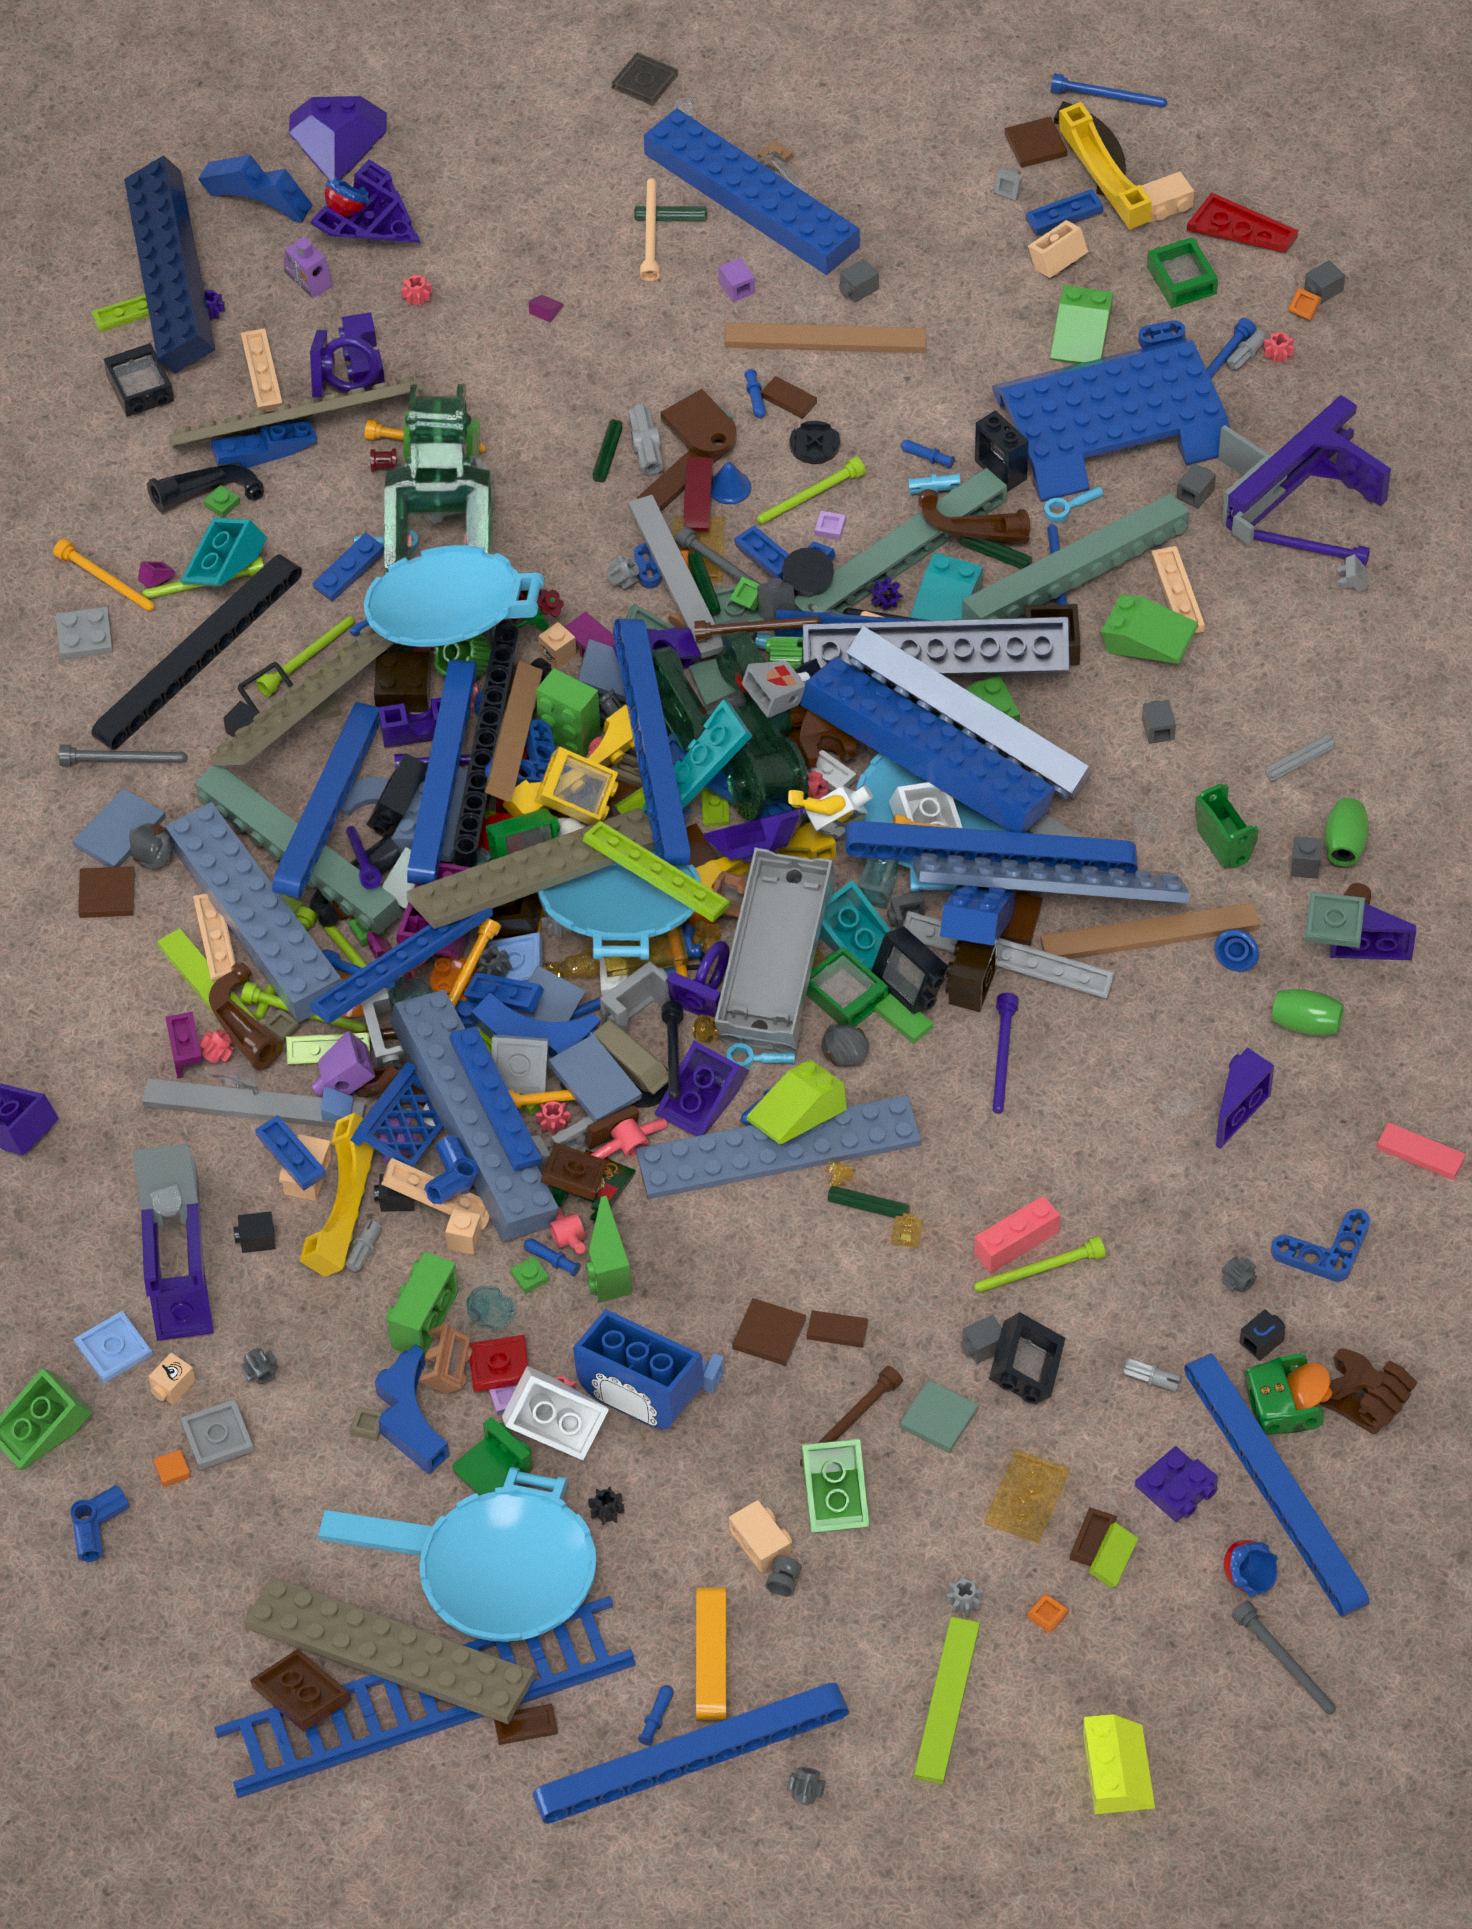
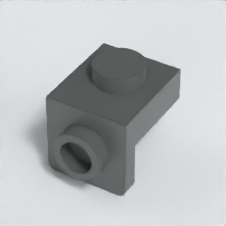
(901, 905)

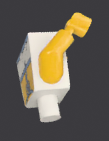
(834, 810)

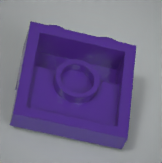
(1177, 1484)

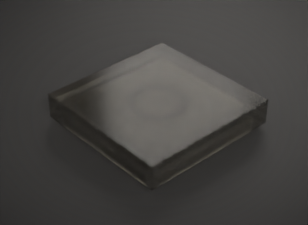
(644, 79)

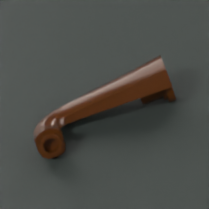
(998, 527)
(250, 1037)

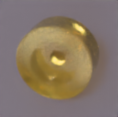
(705, 1029)
(839, 1171)

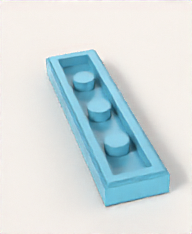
(373, 1532)

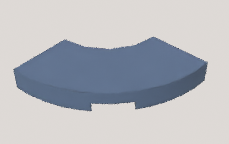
(362, 793)

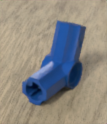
(459, 1172)
(100, 1510)

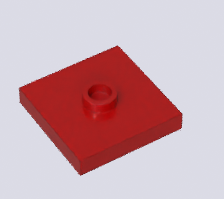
(498, 1362)

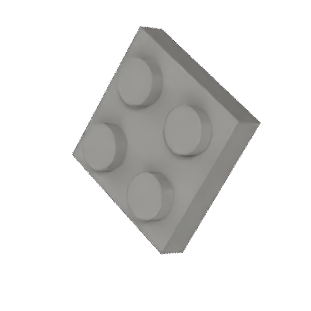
(84, 633)
(521, 1062)
(217, 1434)

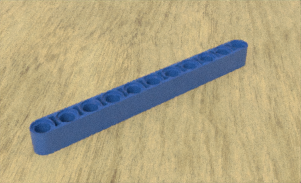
(651, 741)
(442, 772)
(326, 801)
(904, 841)
(1277, 1485)
(690, 1752)

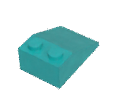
(224, 551)
(944, 587)
(853, 924)

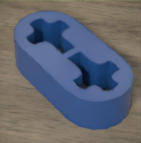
(1161, 333)
(646, 566)

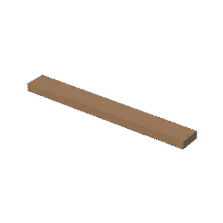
(825, 337)
(513, 731)
(1151, 932)

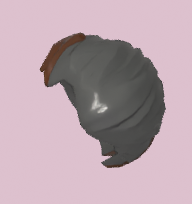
(150, 845)
(844, 1045)

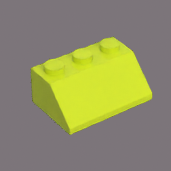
(1117, 1764)

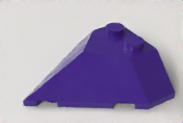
(337, 131)
(380, 218)
(763, 833)

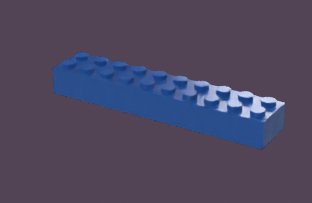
(752, 191)
(927, 746)

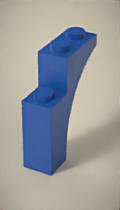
(246, 178)
(498, 1019)
(404, 1422)

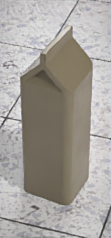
(632, 1057)

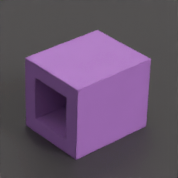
(736, 280)

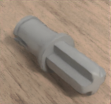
(1246, 350)
(363, 1245)
(1152, 1374)

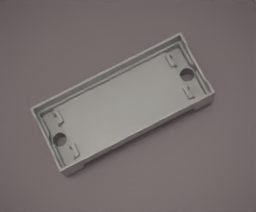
(774, 951)

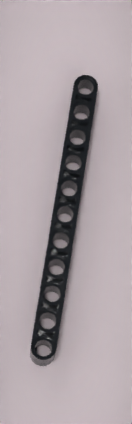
(196, 652)
(491, 712)

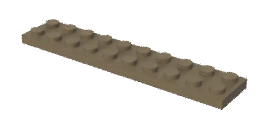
(285, 413)
(301, 699)
(522, 872)
(389, 1650)

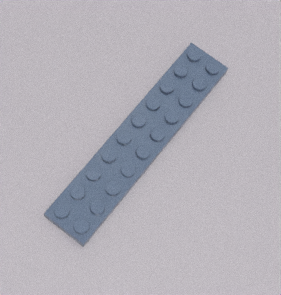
(1050, 879)
(751, 1154)

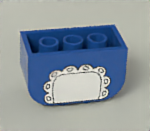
(637, 1370)

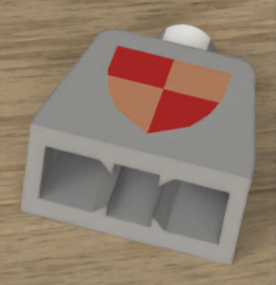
(774, 686)

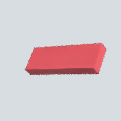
(1421, 1151)

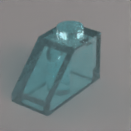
(879, 881)

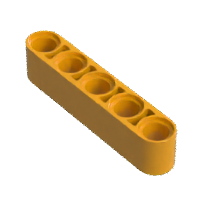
(710, 1653)

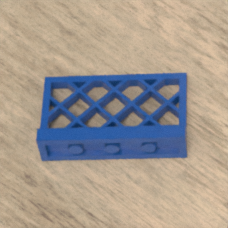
(384, 1109)

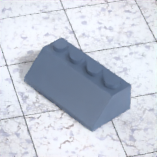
(405, 831)

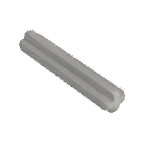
(1299, 757)

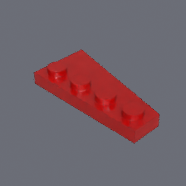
(1237, 223)

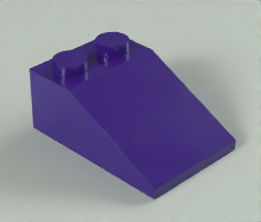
(1381, 938)
(706, 1090)
(1245, 1091)
(23, 1118)

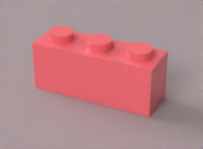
(1017, 1234)

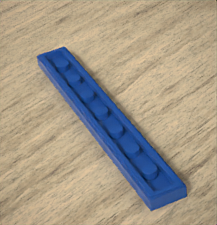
(391, 966)

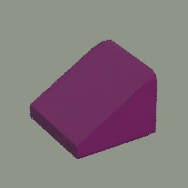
(544, 307)
(153, 573)
(377, 944)

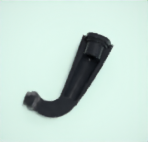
(179, 488)
(382, 855)

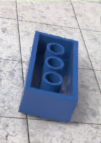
(977, 913)

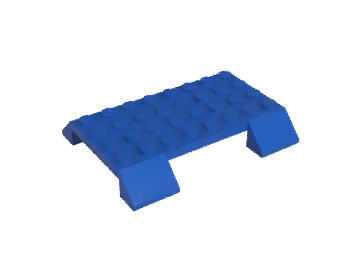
(1113, 407)

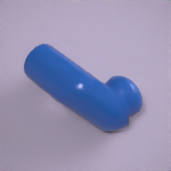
(693, 950)

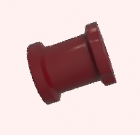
(383, 455)

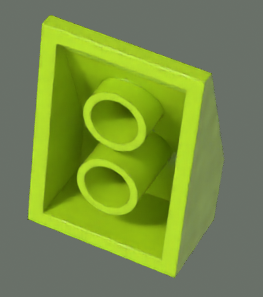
(799, 1102)

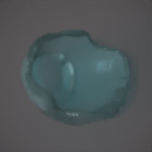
(407, 989)
(490, 1308)

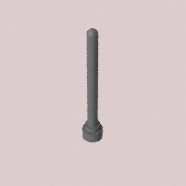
(687, 539)
(70, 755)
(1247, 1615)

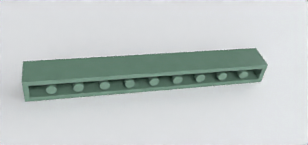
(906, 544)
(1079, 561)
(274, 829)

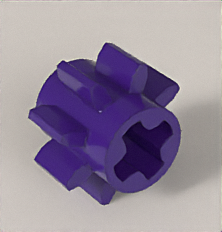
(214, 303)
(888, 599)

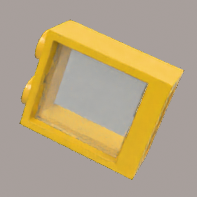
(577, 787)

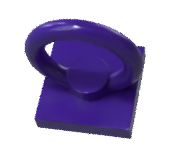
(323, 363)
(696, 994)

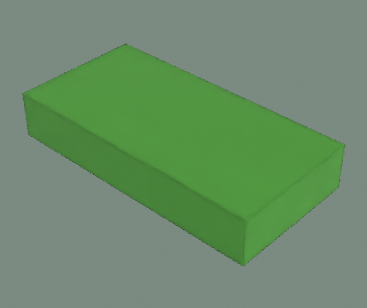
(899, 1017)

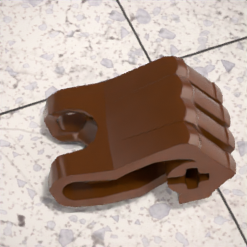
(816, 734)
(1368, 1395)

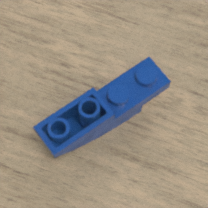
(271, 444)

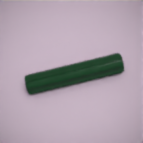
(673, 213)
(607, 450)
(997, 551)
(704, 583)
(867, 1202)

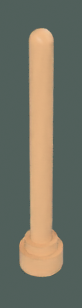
(650, 269)

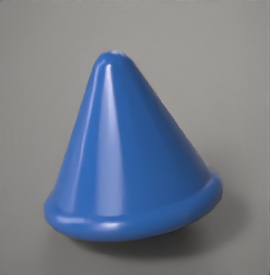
(730, 485)
(1239, 944)

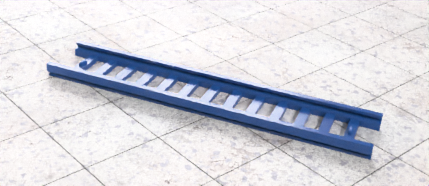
(433, 1723)

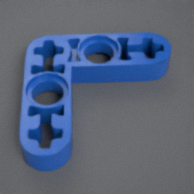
(536, 765)
(1327, 1258)

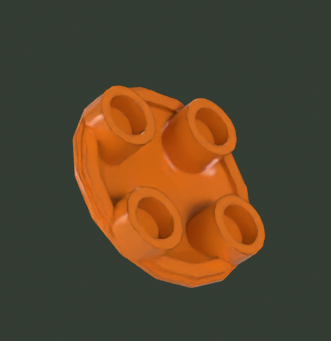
(446, 973)
(1309, 1385)

